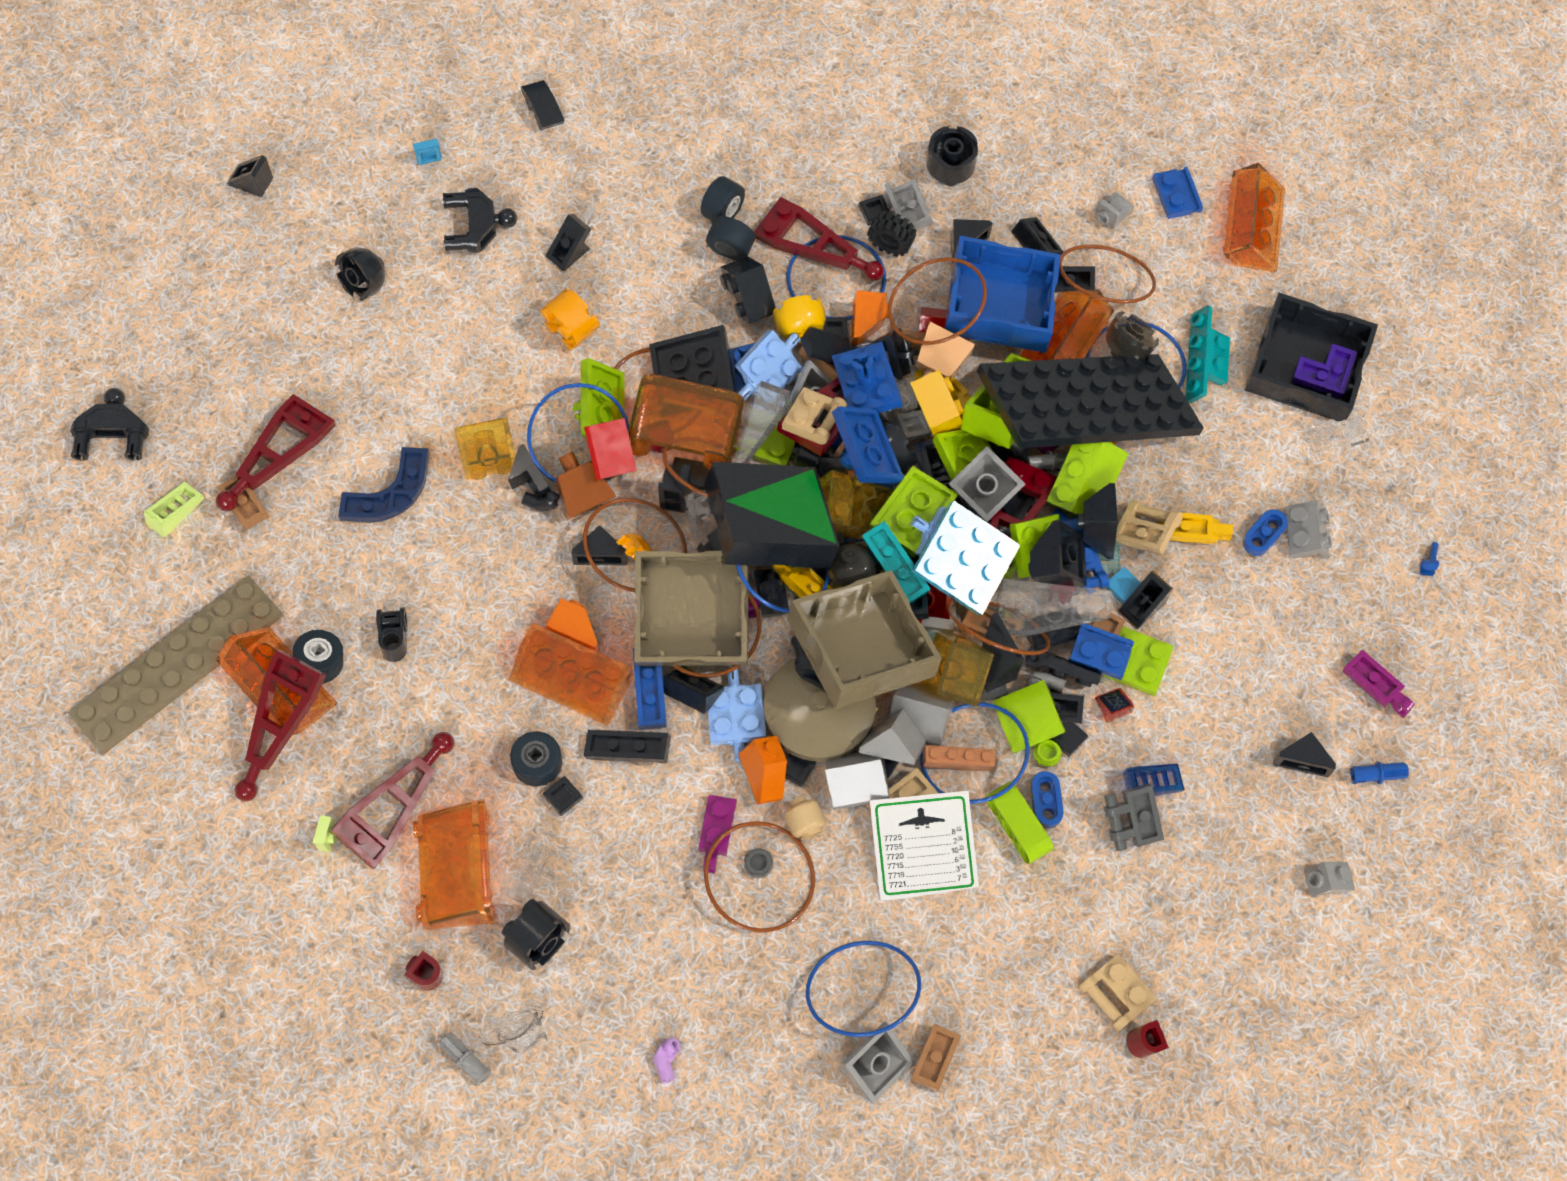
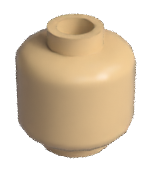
(805, 818)

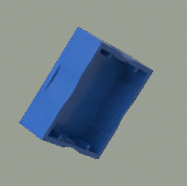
(1018, 298)

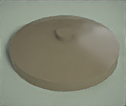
(808, 721)

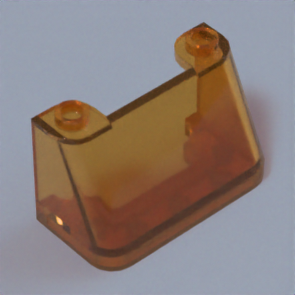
(685, 418)
(454, 866)

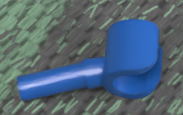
(1428, 567)

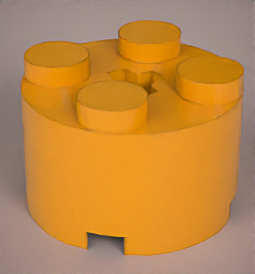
(569, 318)

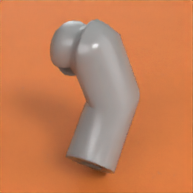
(1052, 681)

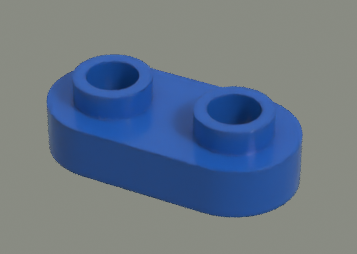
(1263, 533)
(1047, 801)

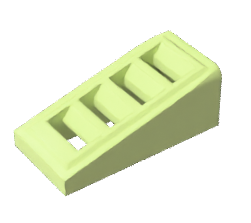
(163, 522)

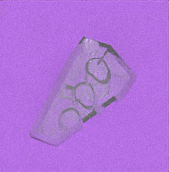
(761, 415)
(1043, 607)

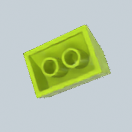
(1084, 473)

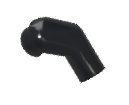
(541, 504)

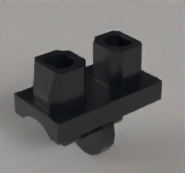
(899, 353)
(771, 589)

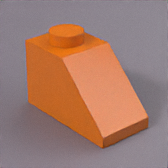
(868, 315)
(572, 622)
(765, 769)

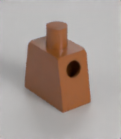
(579, 487)

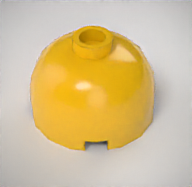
(798, 315)

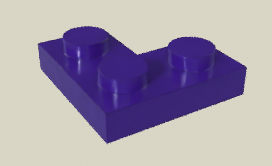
(1326, 377)

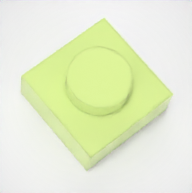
(323, 838)

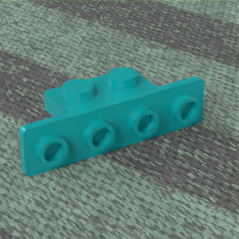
(1207, 355)

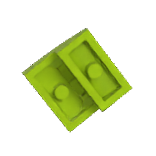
(1034, 710)

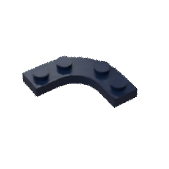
(395, 498)

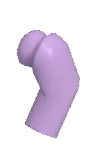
(663, 1058)

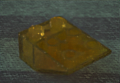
(852, 502)

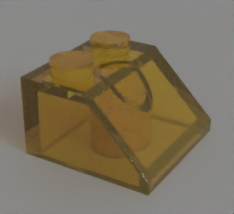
(485, 448)
(961, 670)

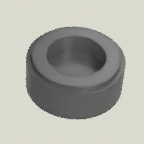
(758, 863)

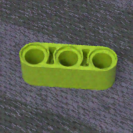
(1020, 824)

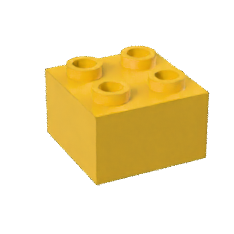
(939, 402)

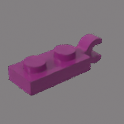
(1378, 683)
(717, 820)

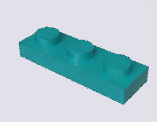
(893, 557)

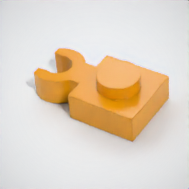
(633, 543)

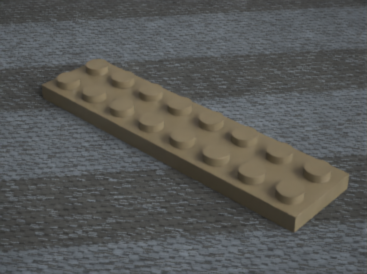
(172, 666)

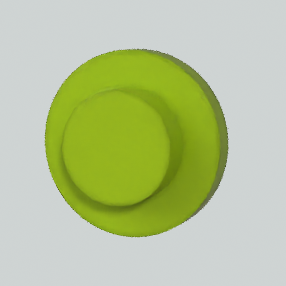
(1047, 753)

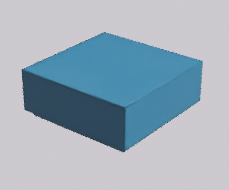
(427, 151)
(1123, 585)

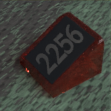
(1114, 704)

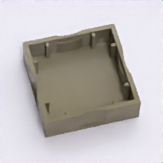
(690, 610)
(863, 639)

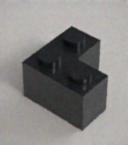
(751, 289)

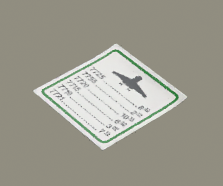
(923, 845)

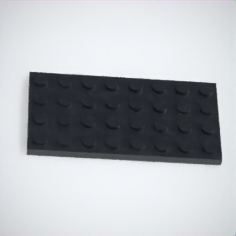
(1088, 400)

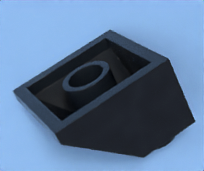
(1100, 521)
(1059, 557)
(1005, 664)

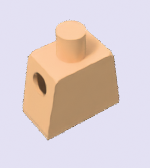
(946, 356)

